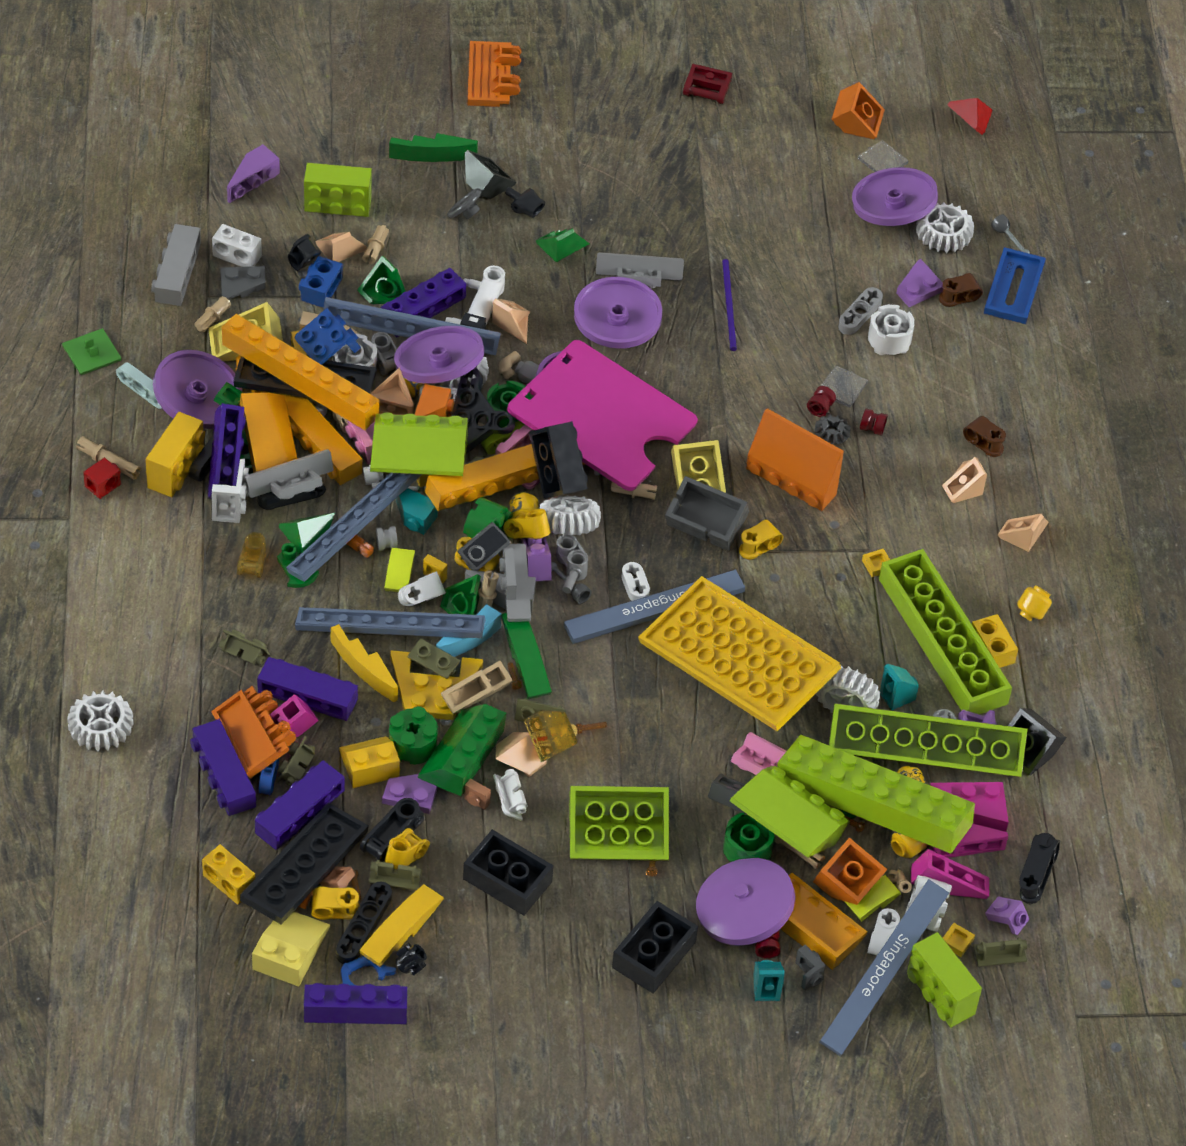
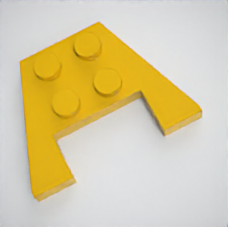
(426, 689)

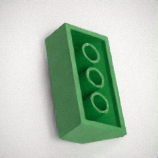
(464, 748)

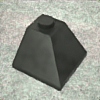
(486, 175)

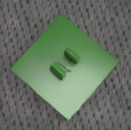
(91, 351)

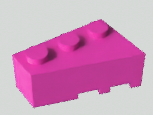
(988, 798)

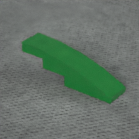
(423, 149)
(527, 657)

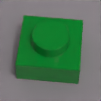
(228, 395)

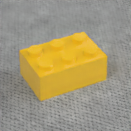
(174, 453)

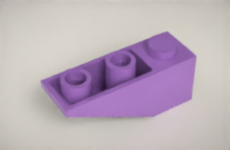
(253, 171)
(538, 558)

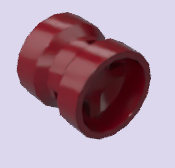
(821, 401)
(868, 421)
(768, 947)

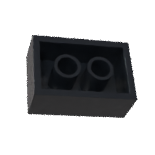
(558, 460)
(508, 872)
(654, 947)

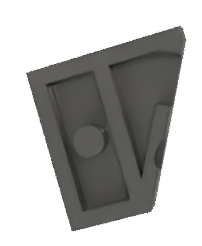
(242, 280)

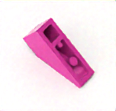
(296, 713)
(977, 841)
(964, 880)

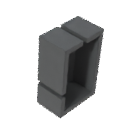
(707, 513)

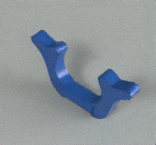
(358, 963)

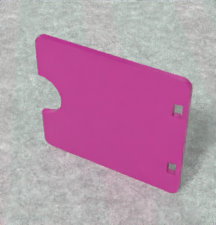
(608, 408)

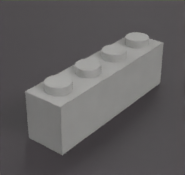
(177, 265)

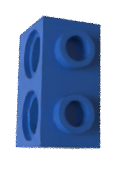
(321, 281)

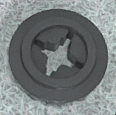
(832, 436)

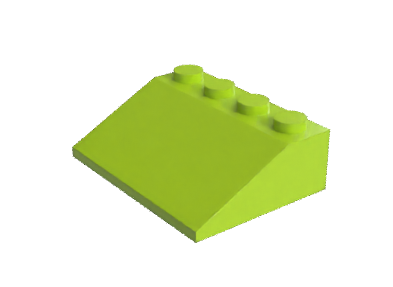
(419, 444)
(791, 811)
(619, 823)

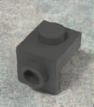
(812, 965)

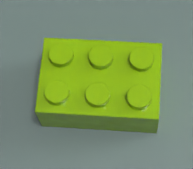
(337, 189)
(944, 980)

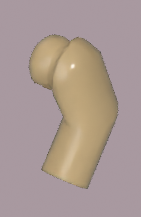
(506, 364)
(900, 880)

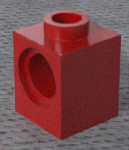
(102, 478)

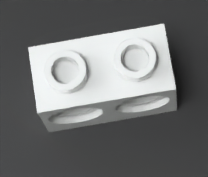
(236, 246)

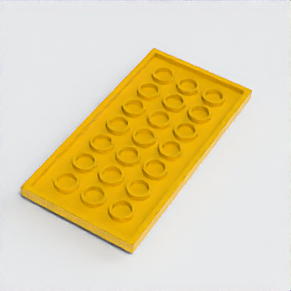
(739, 653)

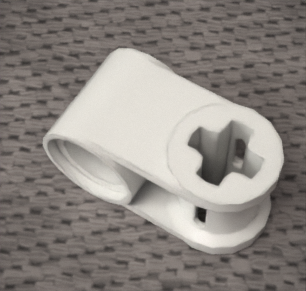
(423, 589)
(885, 925)

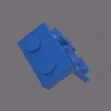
(326, 336)

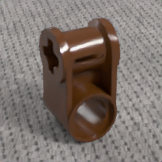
(961, 289)
(985, 433)

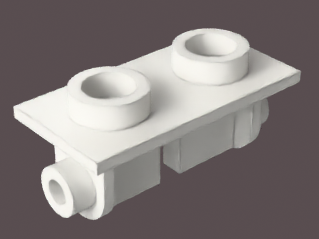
(512, 802)

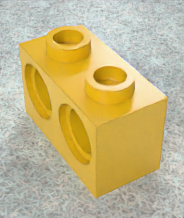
(996, 639)
(227, 873)

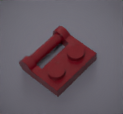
(707, 78)

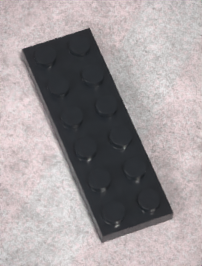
(255, 378)
(304, 863)

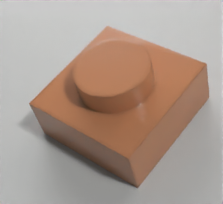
(477, 794)
(338, 877)

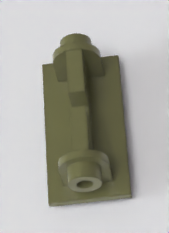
(252, 649)
(434, 659)
(528, 708)
(300, 754)
(405, 877)
(1000, 952)

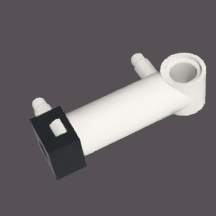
(482, 305)

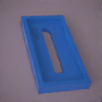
(1008, 263)

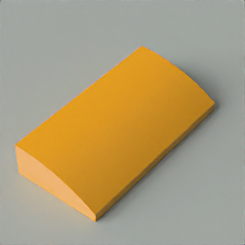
(267, 430)
(821, 925)

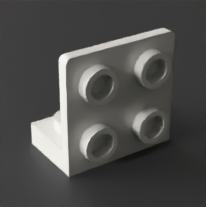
(230, 501)

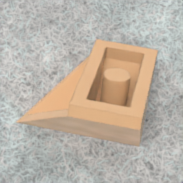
(340, 246)
(511, 318)
(394, 395)
(966, 481)
(1023, 530)
(519, 752)

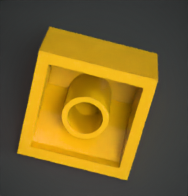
(370, 761)

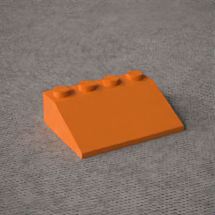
(795, 460)

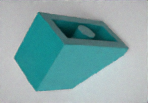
(416, 511)
(898, 686)
(768, 980)

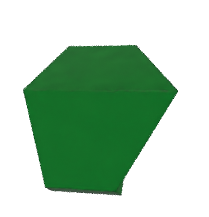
(561, 244)
(382, 283)
(306, 530)
(462, 596)

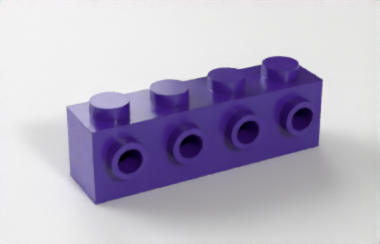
(430, 296)
(226, 446)
(317, 689)
(223, 767)
(299, 804)
(355, 1004)

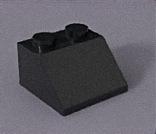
(1041, 739)

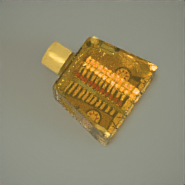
(551, 733)

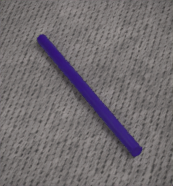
(729, 305)

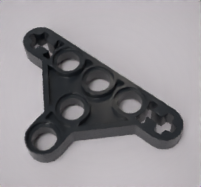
(478, 408)

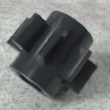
(411, 958)

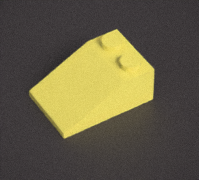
(261, 316)
(700, 462)
(289, 948)

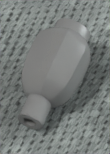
(526, 371)

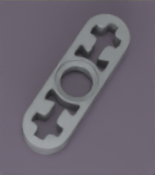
(859, 319)

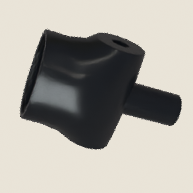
(526, 203)

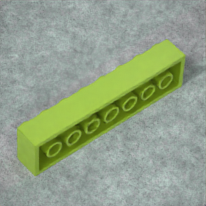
(945, 633)
(928, 740)
(879, 794)

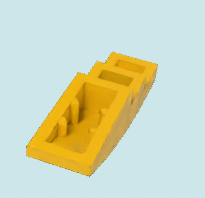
(367, 667)
(401, 924)

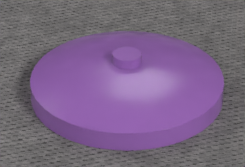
(895, 196)
(618, 312)
(439, 354)
(189, 384)
(745, 901)

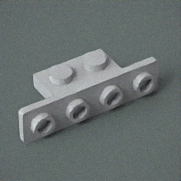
(644, 269)
(291, 477)
(515, 582)

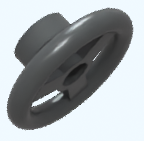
(466, 205)

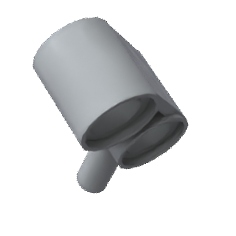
(574, 557)

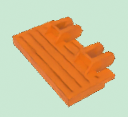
(490, 73)
(252, 729)

